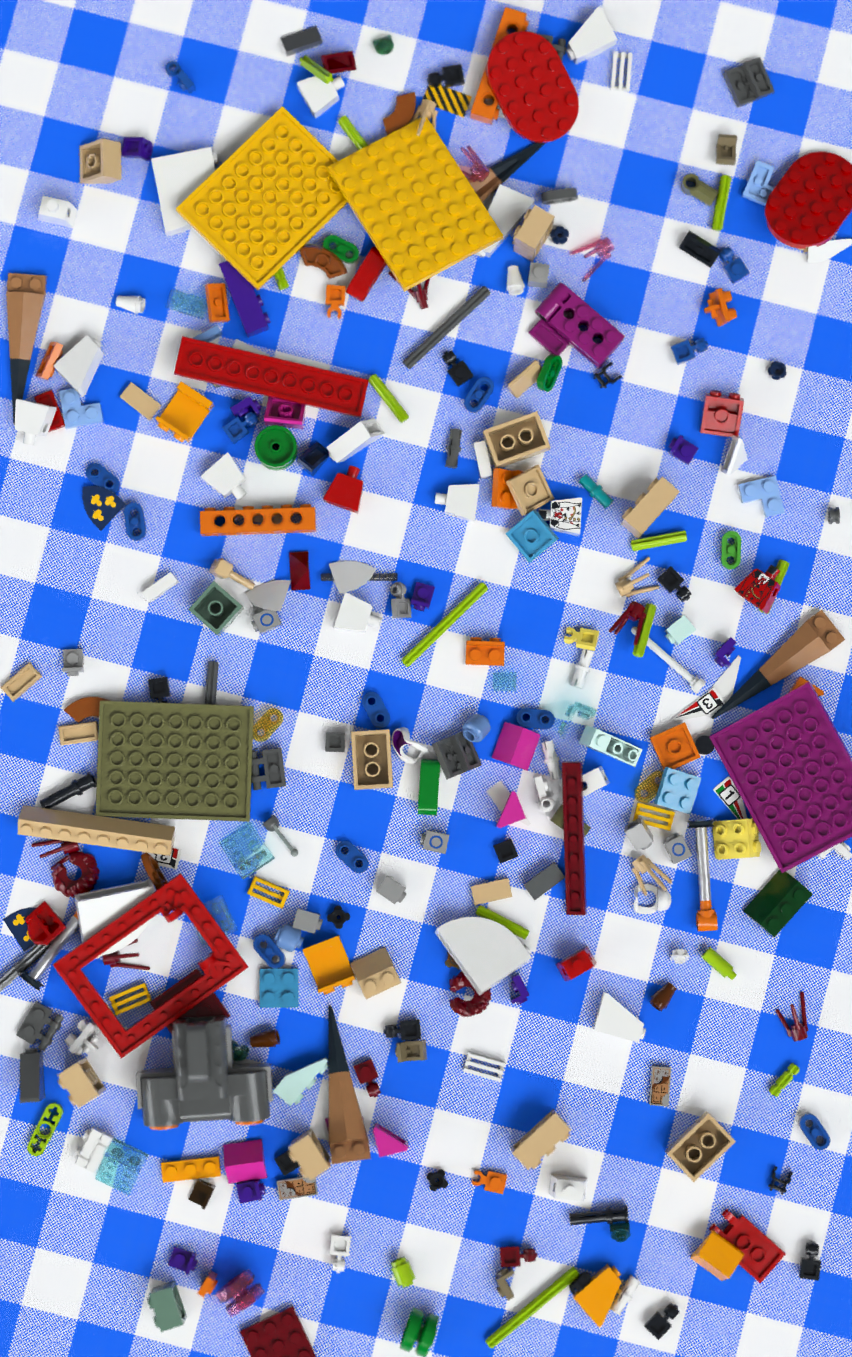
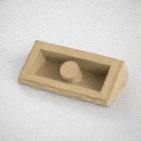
(525, 379)

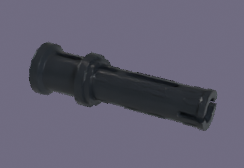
(76, 788)
(609, 1215)

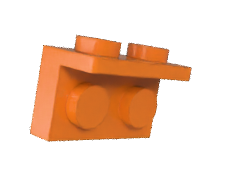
(501, 493)
(485, 652)

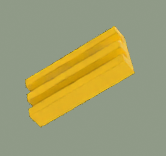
(669, 820)
(253, 885)
(145, 992)

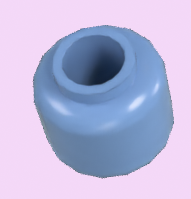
(476, 728)
(288, 938)

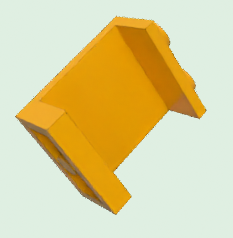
(185, 413)
(329, 965)

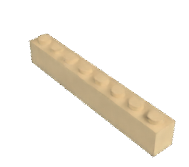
(96, 830)

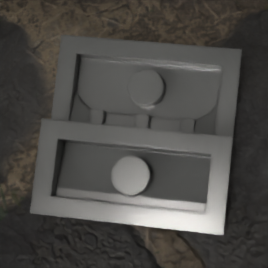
(748, 82)
(456, 755)

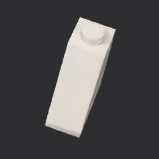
(592, 38)
(80, 364)
(355, 440)
(617, 1020)

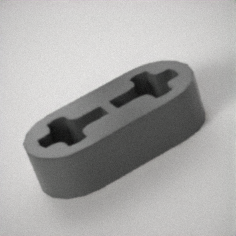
(559, 196)

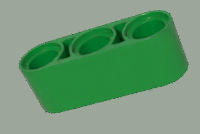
(428, 787)

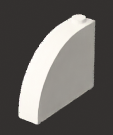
(176, 179)
(103, 906)
(483, 950)

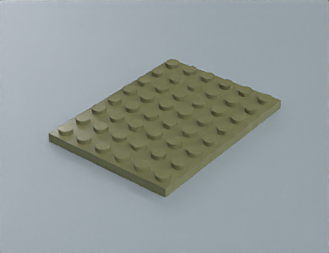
(174, 761)

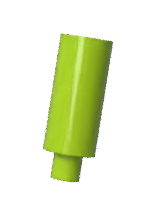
(718, 963)

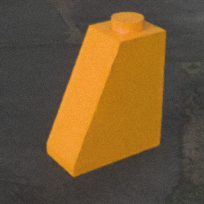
(599, 1293)

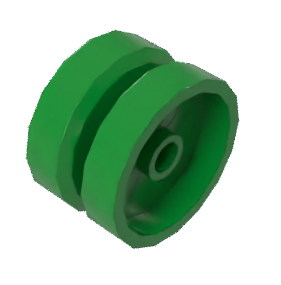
(280, 458)
(421, 1333)

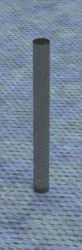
(375, 577)

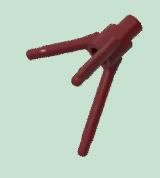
(420, 295)

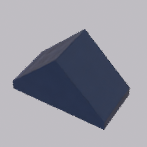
(313, 458)

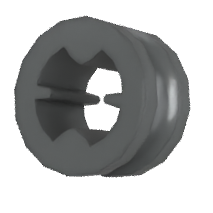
(834, 515)

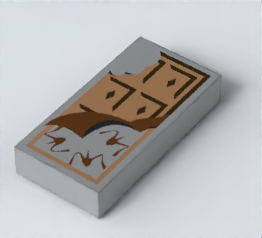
(660, 1086)
(296, 1188)

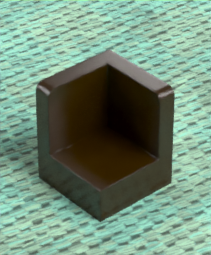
(201, 1193)

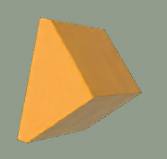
(717, 1256)

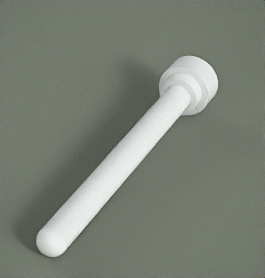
(695, 683)

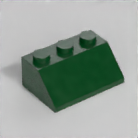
(777, 903)

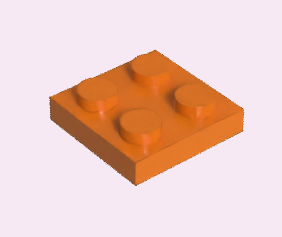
(675, 747)

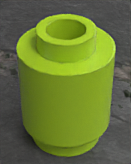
(402, 1272)

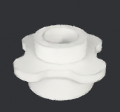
(679, 956)

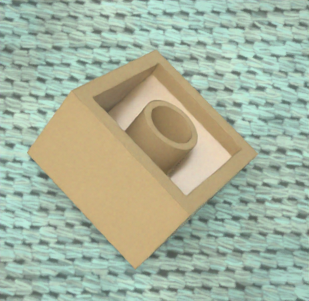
(100, 162)
(375, 973)

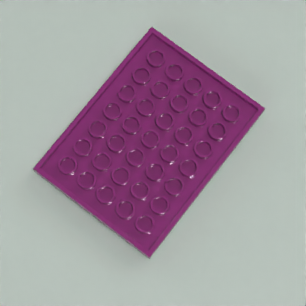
(791, 775)

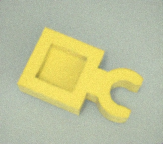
(584, 639)

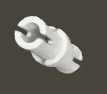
(582, 668)
(551, 760)
(625, 1295)

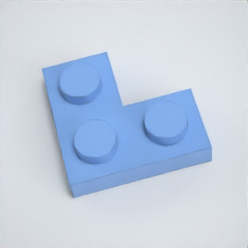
(757, 186)
(77, 415)
(766, 490)

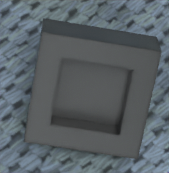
(335, 742)

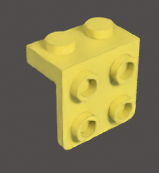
(736, 839)

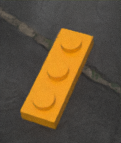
(191, 1169)

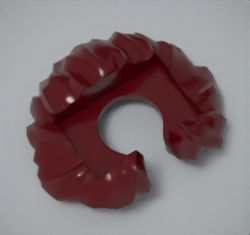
(87, 880)
(471, 1007)

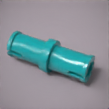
(595, 491)

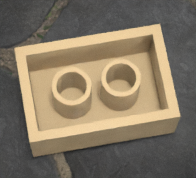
(533, 233)
(516, 440)
(649, 506)
(372, 759)
(81, 1083)
(541, 1140)
(700, 1146)
(309, 1154)

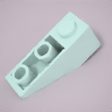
(610, 746)
(295, 1082)

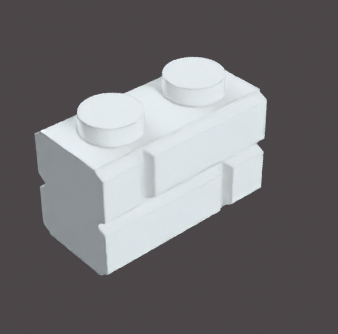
(93, 1149)

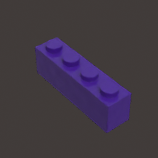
(245, 300)

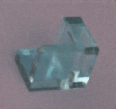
(504, 682)

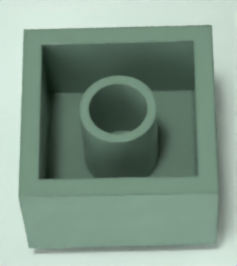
(216, 608)
(167, 1306)

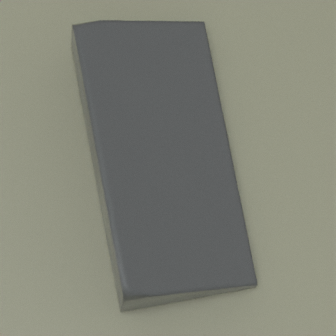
(301, 41)
(544, 881)

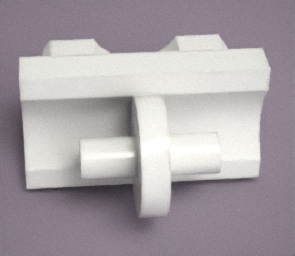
(86, 1040)

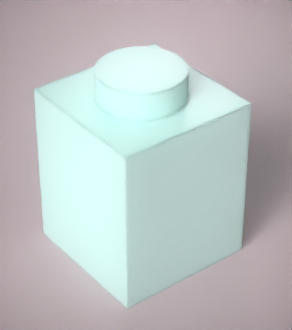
(679, 630)

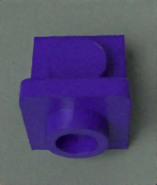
(137, 148)
(243, 407)
(682, 449)
(422, 596)
(726, 649)
(519, 986)
(250, 1191)
(183, 1260)

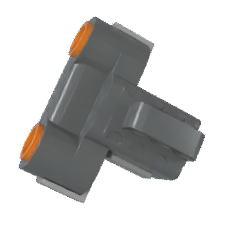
(204, 1080)

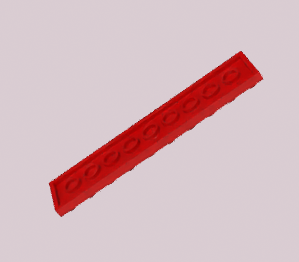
(271, 377)

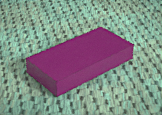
(548, 338)

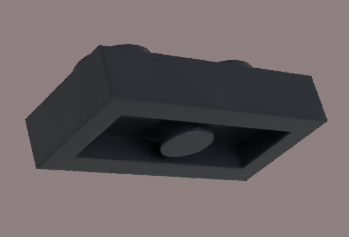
(700, 249)

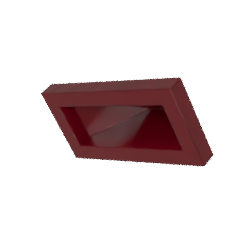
(339, 62)
(299, 571)

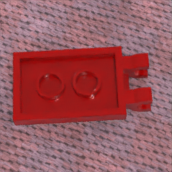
(759, 1251)

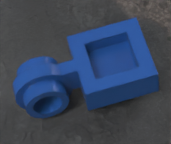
(184, 81)
(734, 269)
(684, 351)
(237, 430)

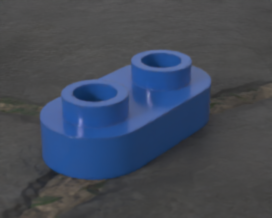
(478, 395)
(102, 477)
(135, 522)
(376, 709)
(535, 718)
(351, 857)
(269, 951)
(813, 1131)

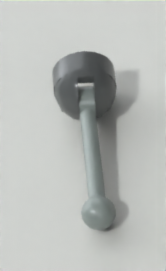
(272, 825)

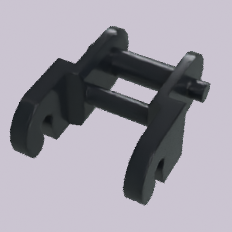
(604, 385)
(772, 1186)
(580, 1282)

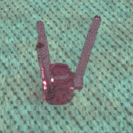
(479, 170)
(602, 247)

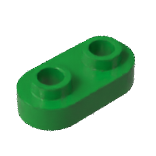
(342, 249)
(549, 372)

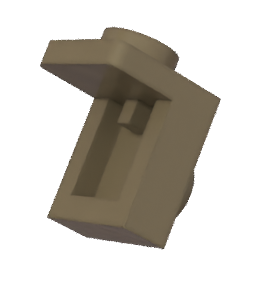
(726, 149)
(411, 1051)
(504, 1288)

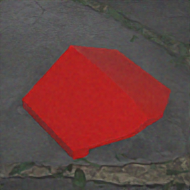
(44, 924)

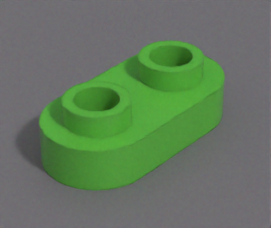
(731, 550)

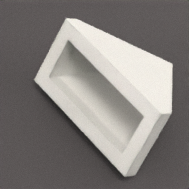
(735, 456)

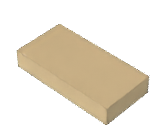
(140, 401)
(21, 682)
(78, 733)
(491, 891)

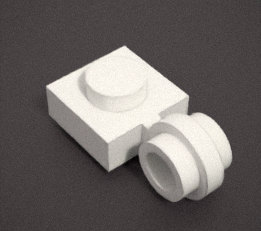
(542, 787)
(341, 1247)

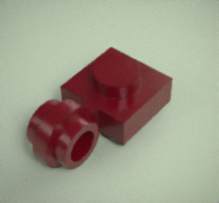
(366, 1073)
(511, 1256)

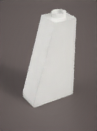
(507, 212)

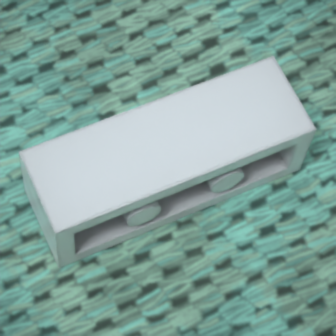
(482, 459)
(160, 587)

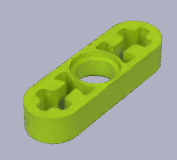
(34, 1139)

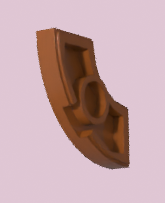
(402, 114)
(323, 259)
(84, 708)
(153, 870)

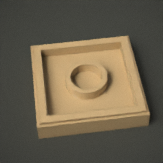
(530, 490)

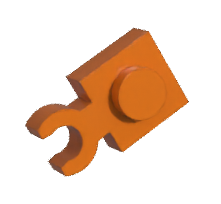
(335, 297)
(493, 1181)

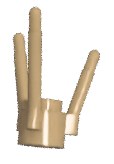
(427, 110)
(625, 586)
(644, 865)

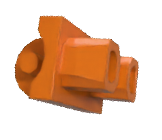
(718, 307)

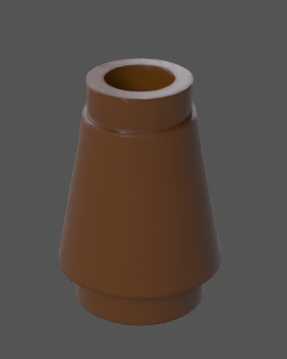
(662, 997)
(267, 1038)

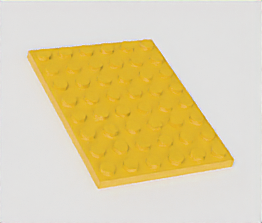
(266, 199)
(415, 203)

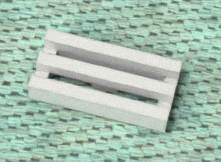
(622, 55)
(481, 1074)

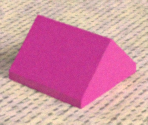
(284, 413)
(516, 746)
(512, 811)
(388, 1142)
(244, 1161)

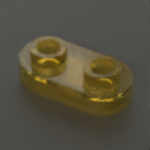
(266, 724)
(648, 785)

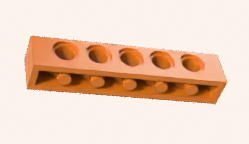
(480, 111)
(209, 515)

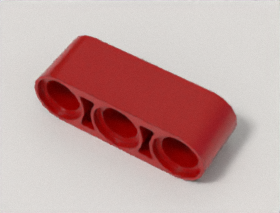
(366, 275)

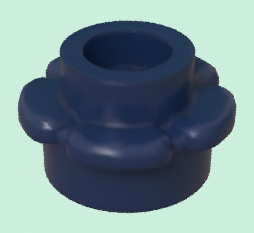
(559, 230)
(777, 375)

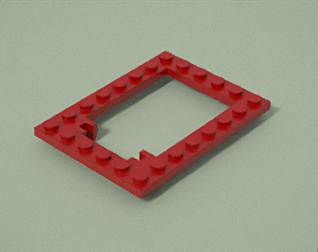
(219, 967)

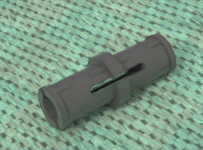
(453, 448)

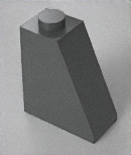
(31, 1076)

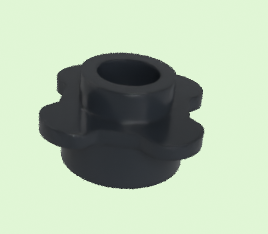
(333, 917)
(437, 1185)

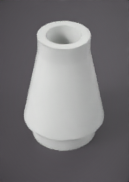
(515, 284)
(131, 303)

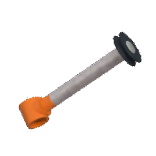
(705, 917)
(50, 954)

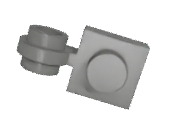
(400, 606)

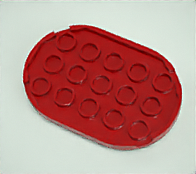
(532, 87)
(810, 200)

